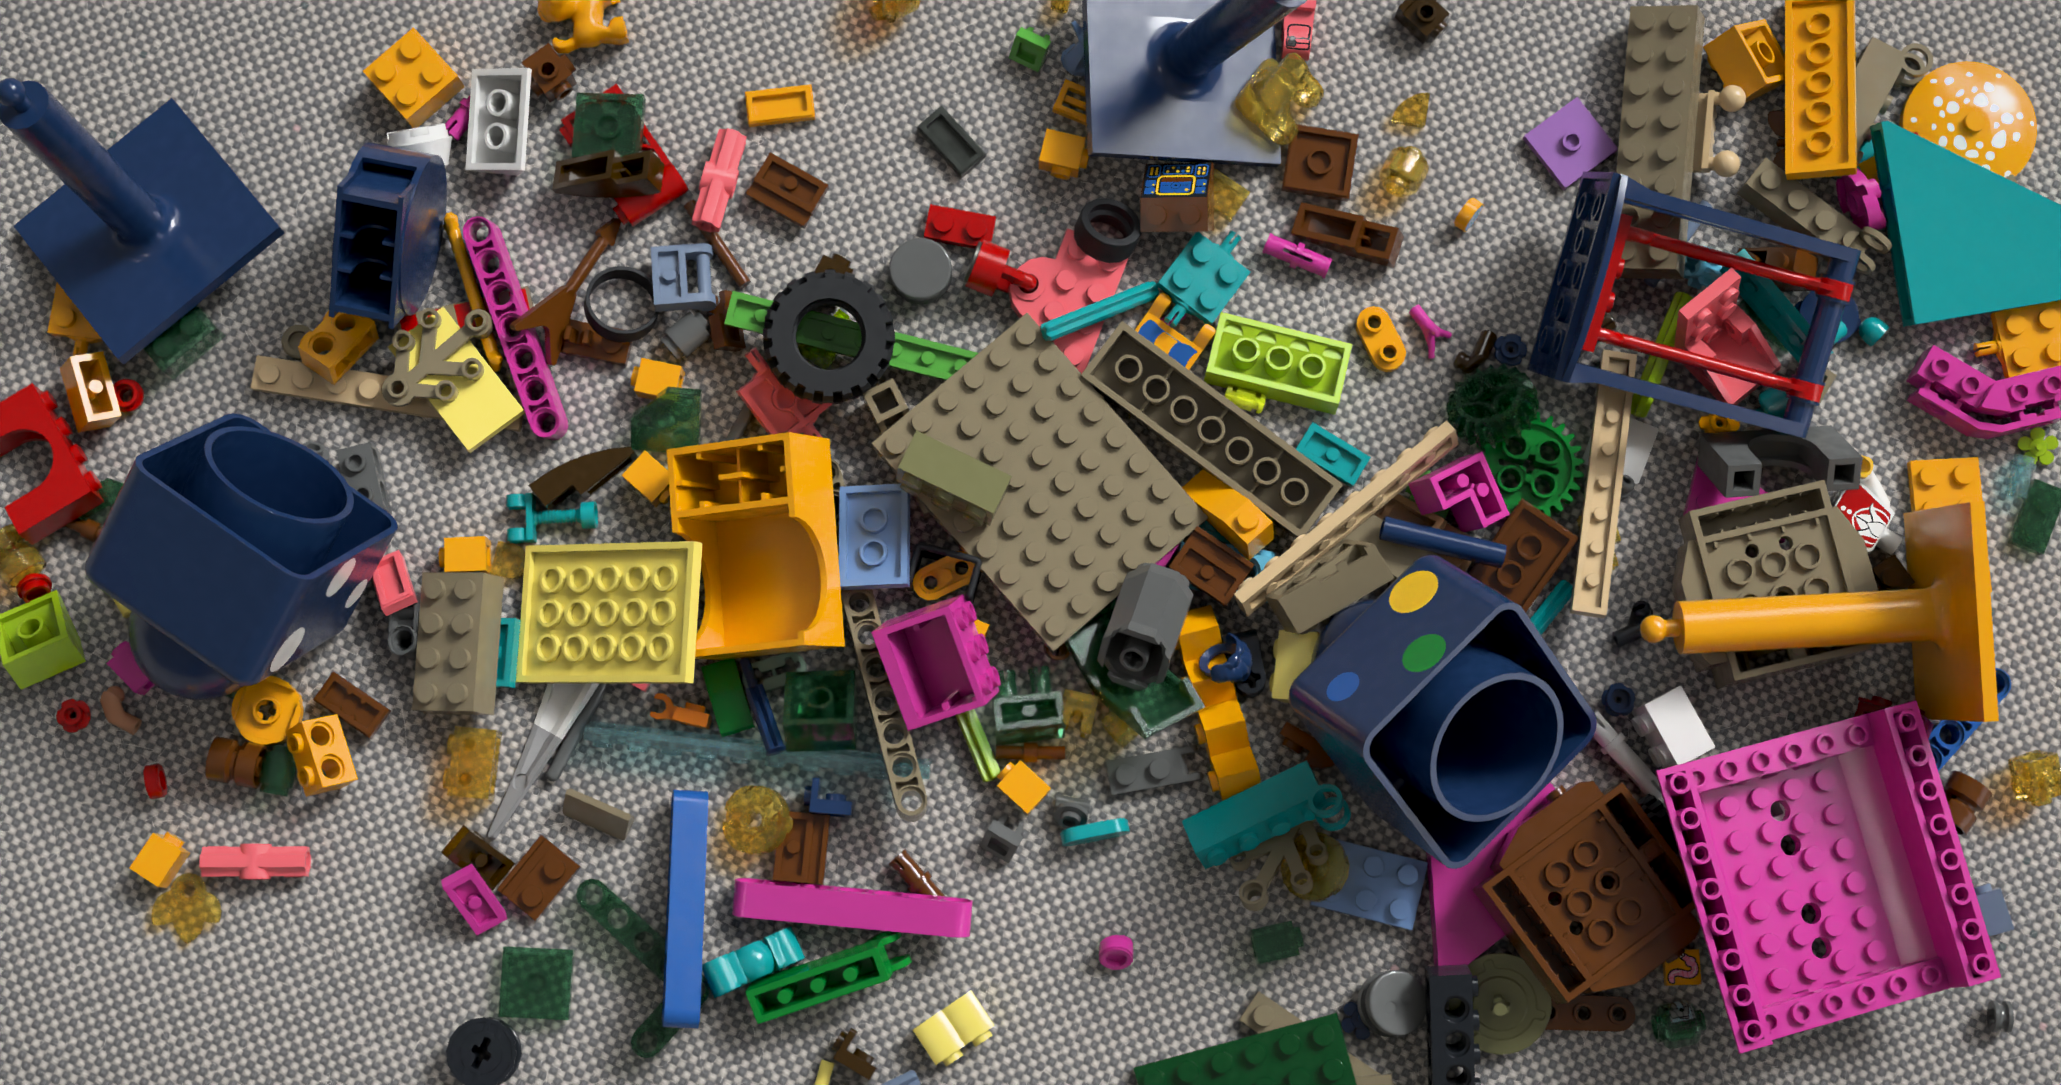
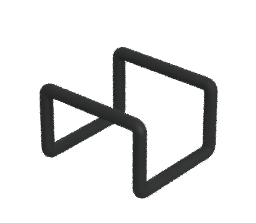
(918, 554)

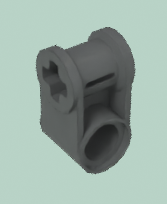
(401, 627)

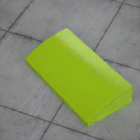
(1278, 363)

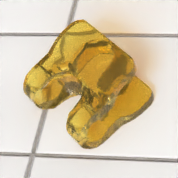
(1269, 92)

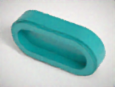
(1094, 832)

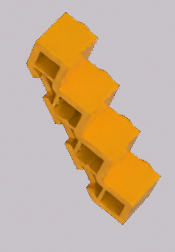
(1221, 721)

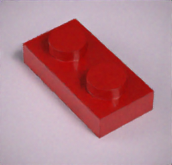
(958, 226)

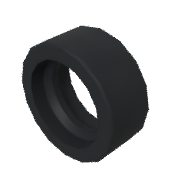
(1098, 245)

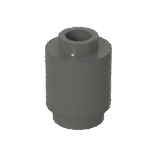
(686, 335)

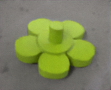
(2037, 446)

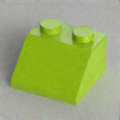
(39, 640)

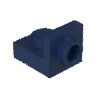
(833, 805)

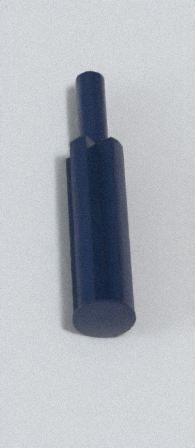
(762, 711)

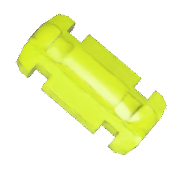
(1245, 399)

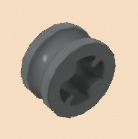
(2000, 1016)

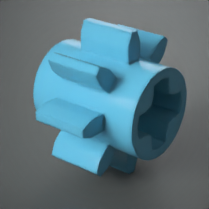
(1700, 272)

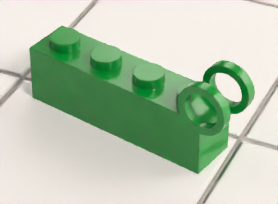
(825, 978)

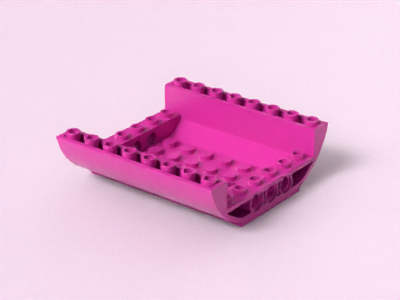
(1868, 857)

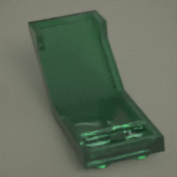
(1143, 710)

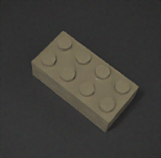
(458, 643)

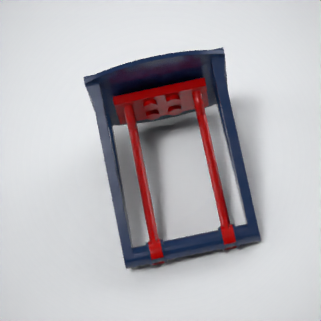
(1593, 260)

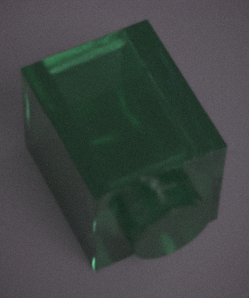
(1276, 942)

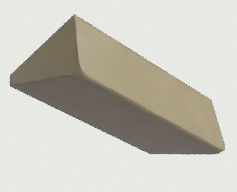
(597, 814)

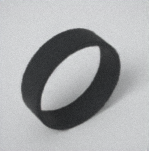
(602, 329)

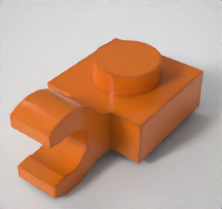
(691, 715)

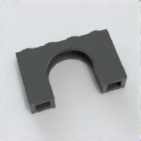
(1737, 457)

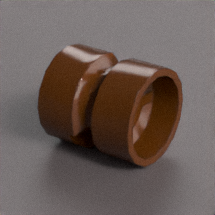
(230, 761)
(1965, 798)

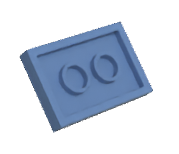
(874, 537)
(1379, 887)

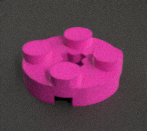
(1861, 199)

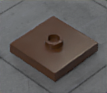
(1320, 163)

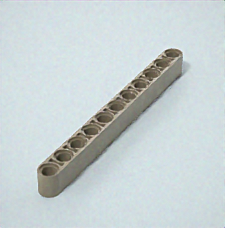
(880, 687)

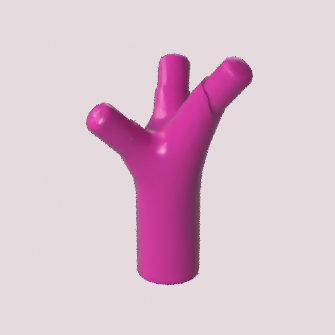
(1428, 328)

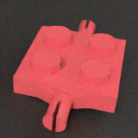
(777, 406)

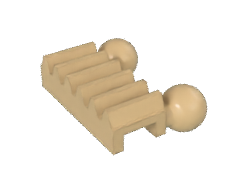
(1726, 162)

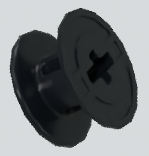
(475, 1033)

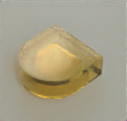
(508, 561)

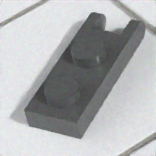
(1150, 770)

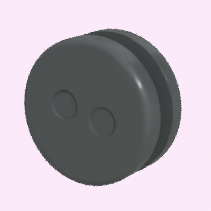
(920, 271)
(1392, 1003)

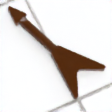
(556, 309)

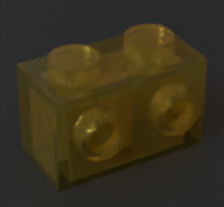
(473, 763)

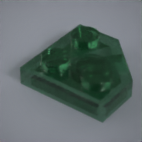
(668, 421)

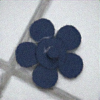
(1349, 1024)

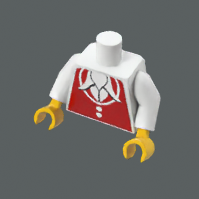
(1869, 510)

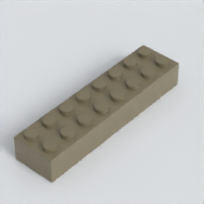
(1660, 125)
(1210, 430)

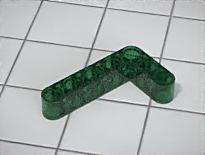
(652, 959)

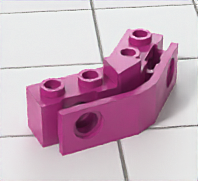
(1969, 390)

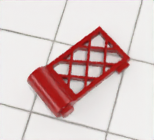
(639, 207)

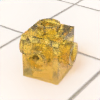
(2036, 777)

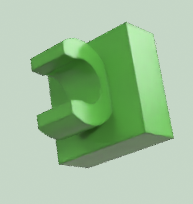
(1030, 49)

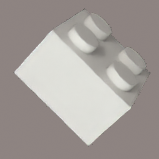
(1671, 729)

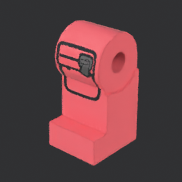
(1297, 30)

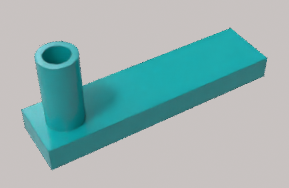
(1776, 310)

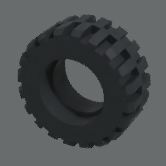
(833, 290)

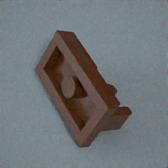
(584, 342)

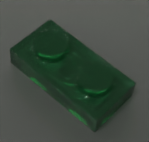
(2036, 517)

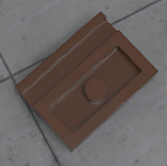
(787, 190)
(1211, 566)
(804, 850)
(539, 878)

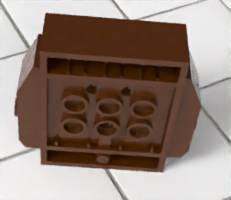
(1568, 852)

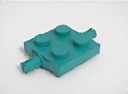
(1203, 278)

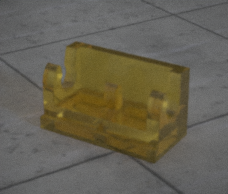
(1080, 706)

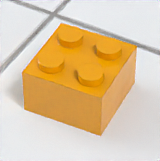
(413, 78)

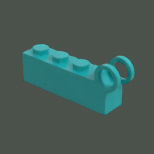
(1262, 813)

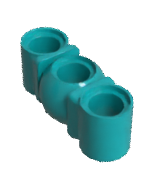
(752, 962)

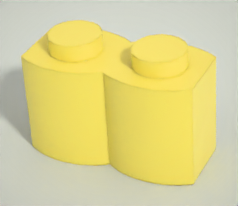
(954, 1028)

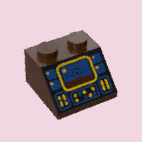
(1177, 198)

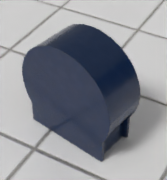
(387, 232)

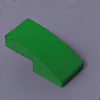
(727, 697)

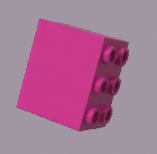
(937, 661)

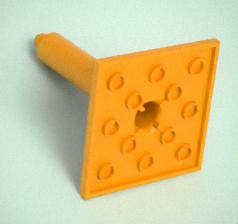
(1941, 614)

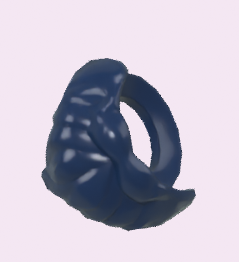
(1236, 668)

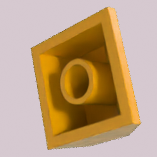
(1748, 58)

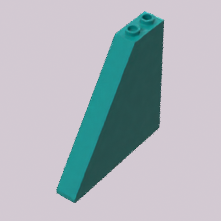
(1962, 232)

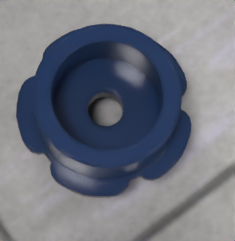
(1503, 356)
(1627, 700)

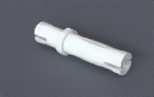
(1625, 757)

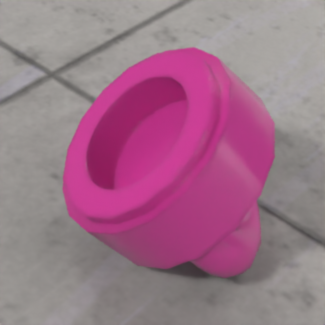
(1116, 952)

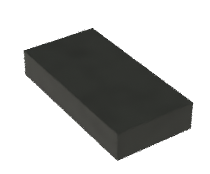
(951, 141)

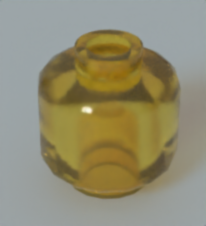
(1404, 171)

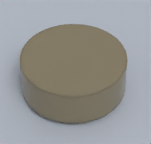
(291, 340)

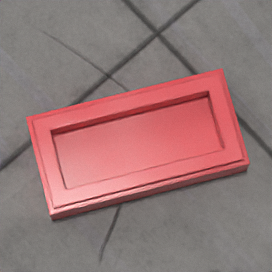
(393, 584)

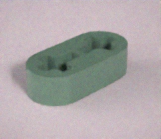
(775, 663)

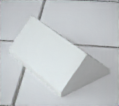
(498, 120)

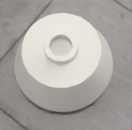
(426, 139)

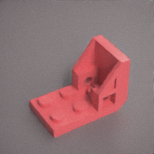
(1722, 330)

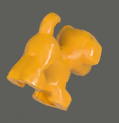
(587, 23)

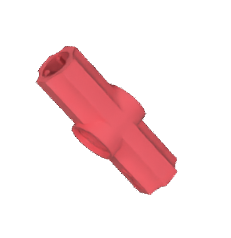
(718, 180)
(255, 861)

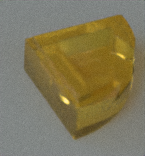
(1412, 111)

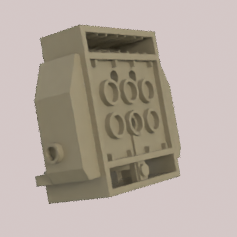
(1822, 558)

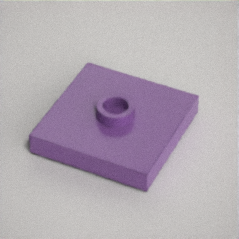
(1570, 143)

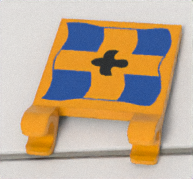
(1169, 339)

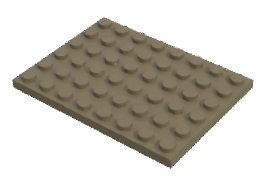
(1081, 489)

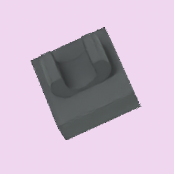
(1001, 840)

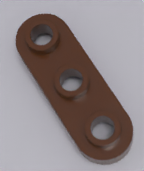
(1599, 1017)

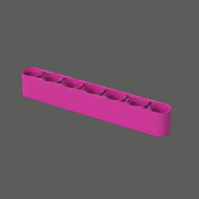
(503, 316)
(852, 907)

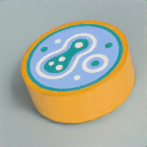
(1468, 214)

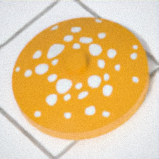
(1975, 115)

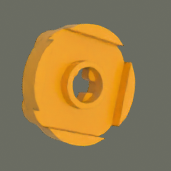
(250, 721)

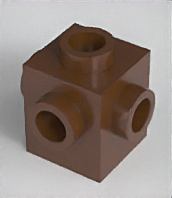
(550, 73)

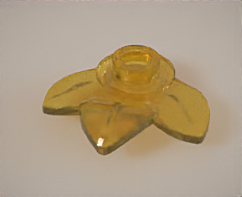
(187, 912)

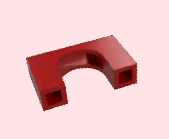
(68, 488)

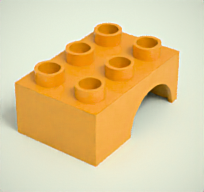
(765, 542)

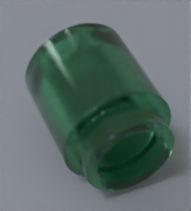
(277, 771)

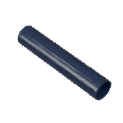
(1442, 542)

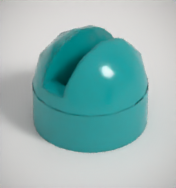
(1872, 330)

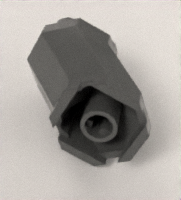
(1145, 626)

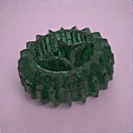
(1513, 402)

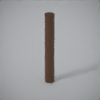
(722, 251)

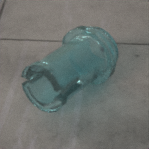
(2020, 474)

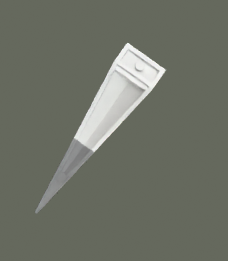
(554, 718)

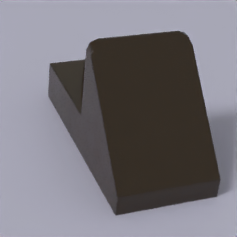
(472, 848)

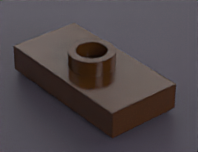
(352, 705)

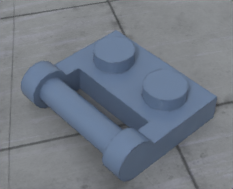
(670, 277)

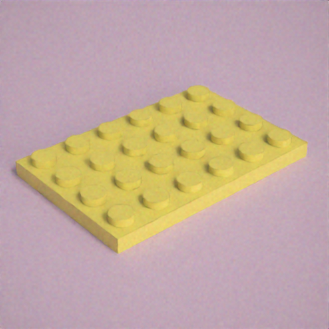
(609, 613)

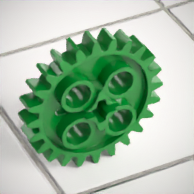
(1531, 440)

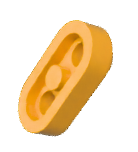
(1379, 338)
(947, 578)

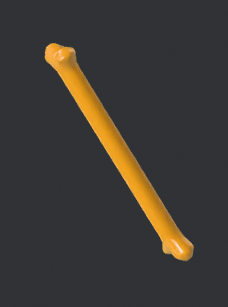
(470, 284)

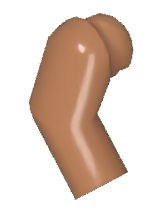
(114, 711)

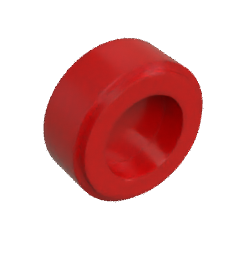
(155, 781)

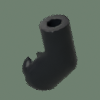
(1631, 633)

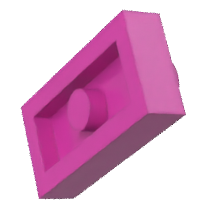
(474, 899)

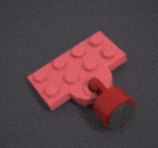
(1049, 288)

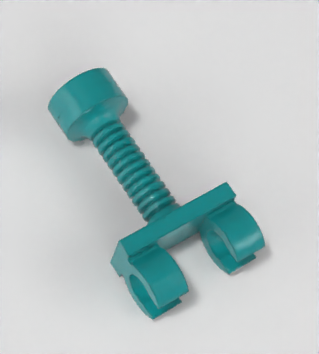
(586, 515)

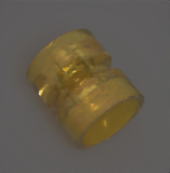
(17, 557)

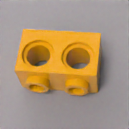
(344, 346)
(328, 753)

